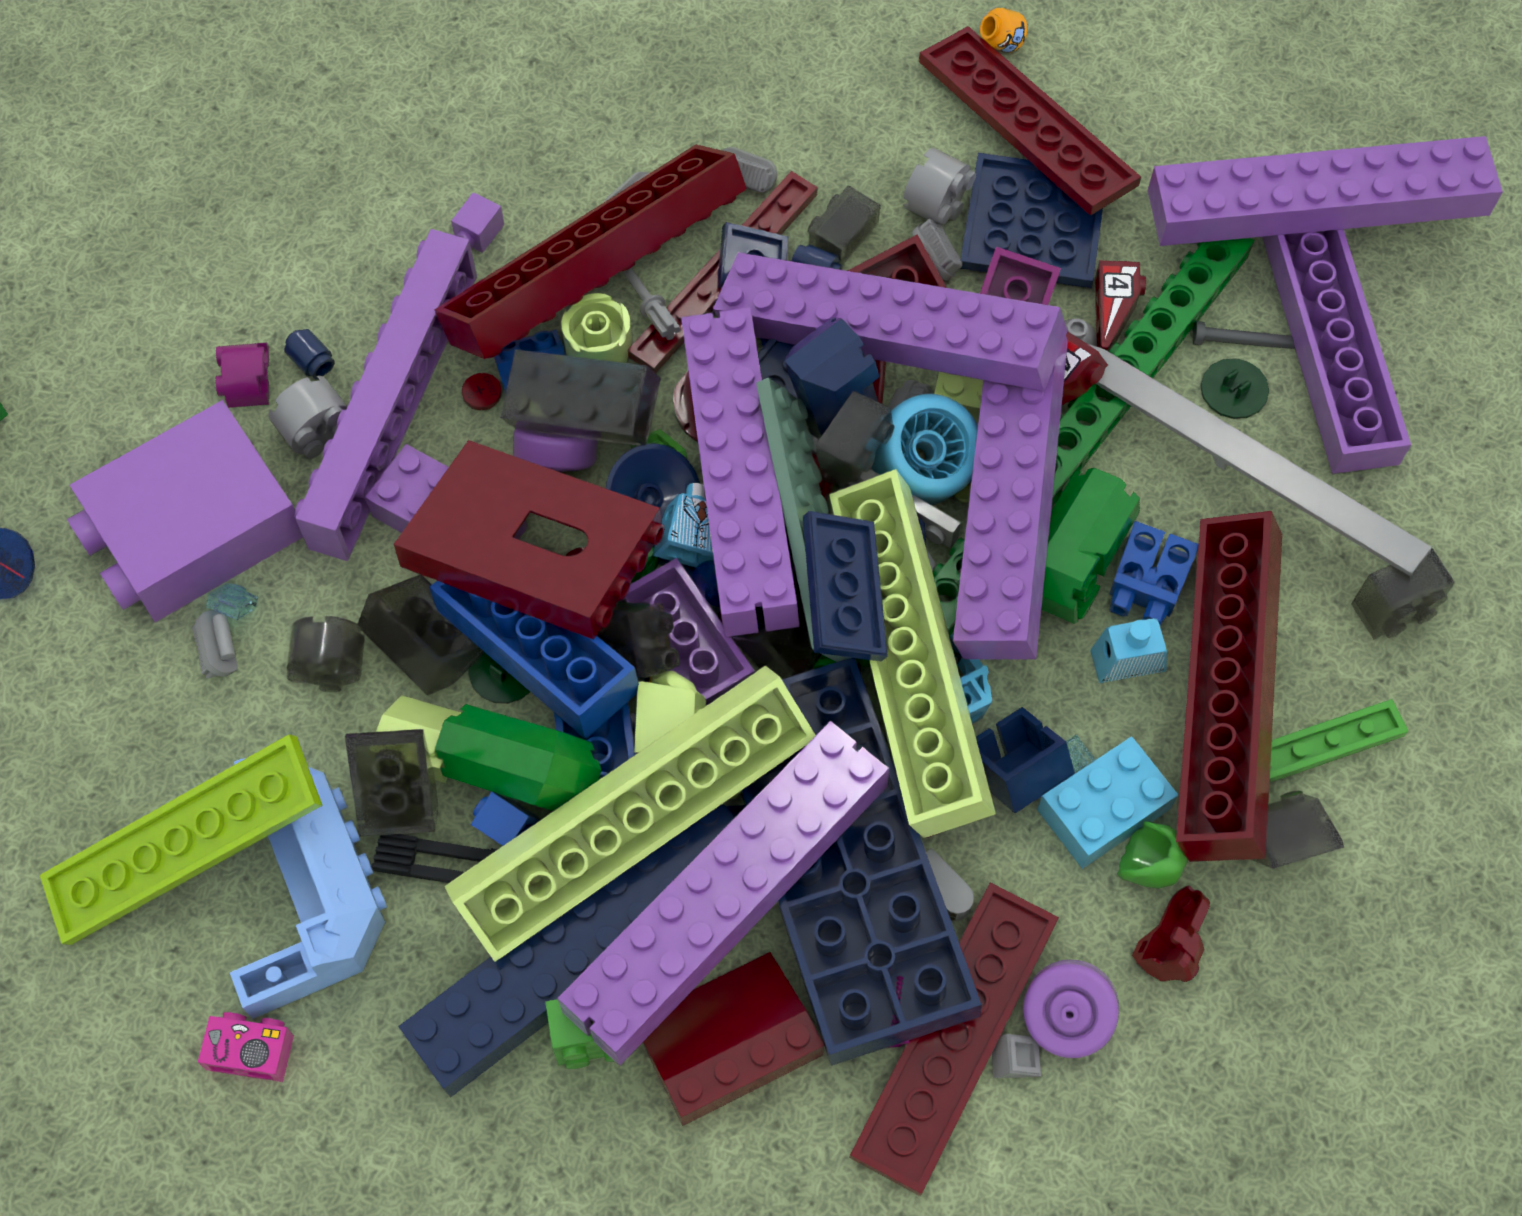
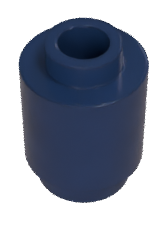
(816, 256)
(309, 353)

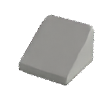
(1016, 1057)

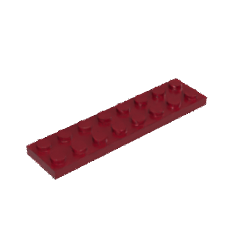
(1030, 120)
(944, 1066)

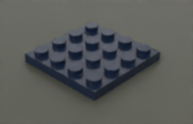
(1029, 215)

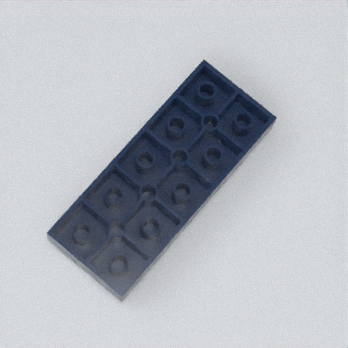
(870, 902)

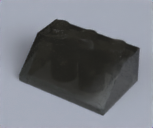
(416, 636)

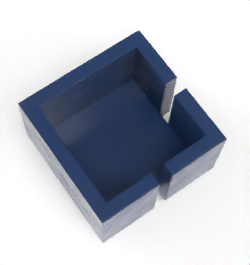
(1032, 762)

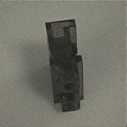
(641, 637)

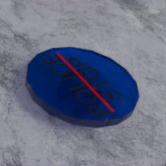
(16, 563)

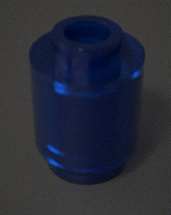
(706, 581)

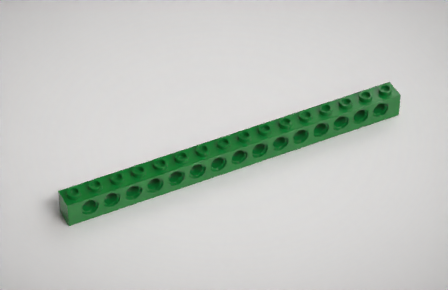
(1142, 336)

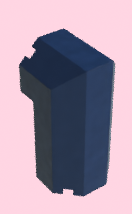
(827, 370)

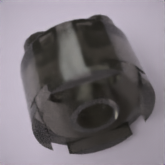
(325, 652)

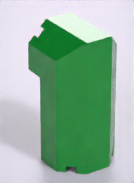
(1083, 539)
(515, 757)

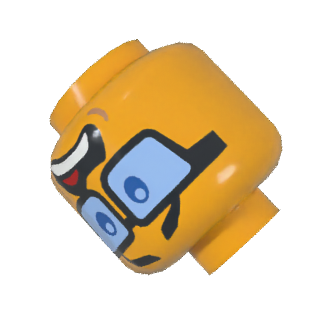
(1004, 29)

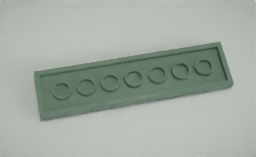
(795, 475)

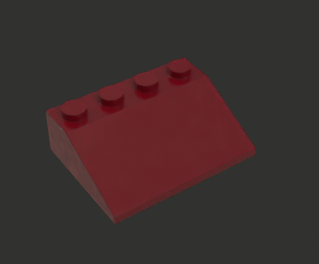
(732, 1038)

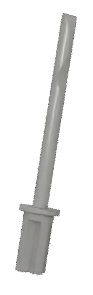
(653, 307)

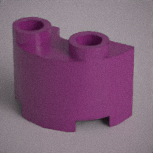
(243, 374)

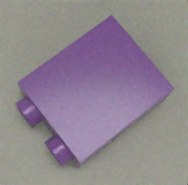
(183, 513)

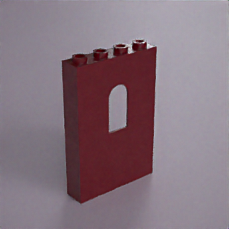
(478, 506)

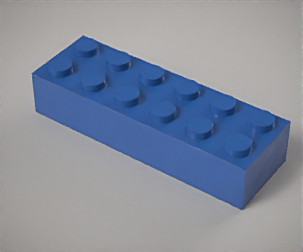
(566, 671)

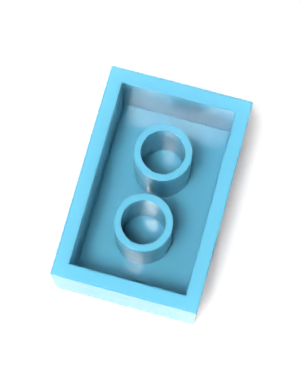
(1106, 802)

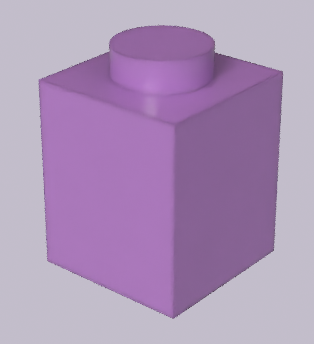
(478, 221)

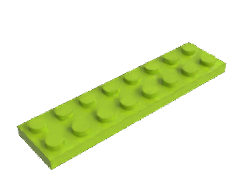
(180, 839)

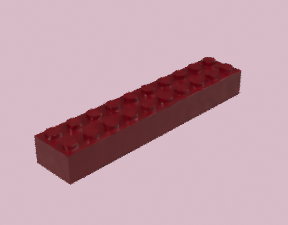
(590, 251)
(1231, 690)

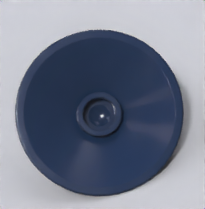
(652, 475)

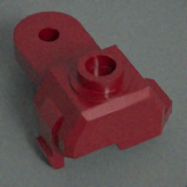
(1175, 945)

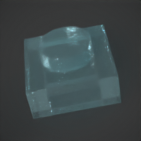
(232, 601)

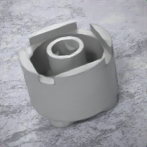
(938, 187)
(307, 415)

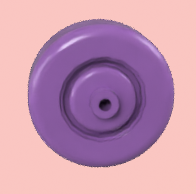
(555, 450)
(1071, 1008)

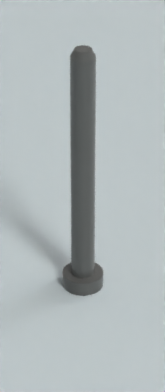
(1203, 333)

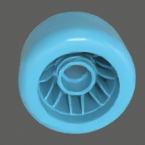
(944, 434)

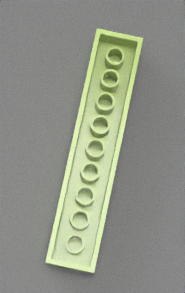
(919, 679)
(630, 812)

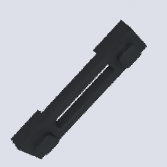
(398, 852)

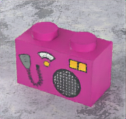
(246, 1047)

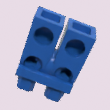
(1149, 585)

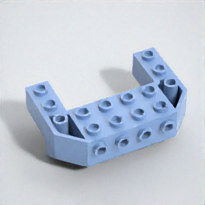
(334, 904)

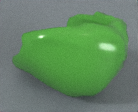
(1153, 857)

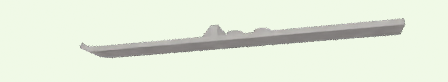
(1262, 465)

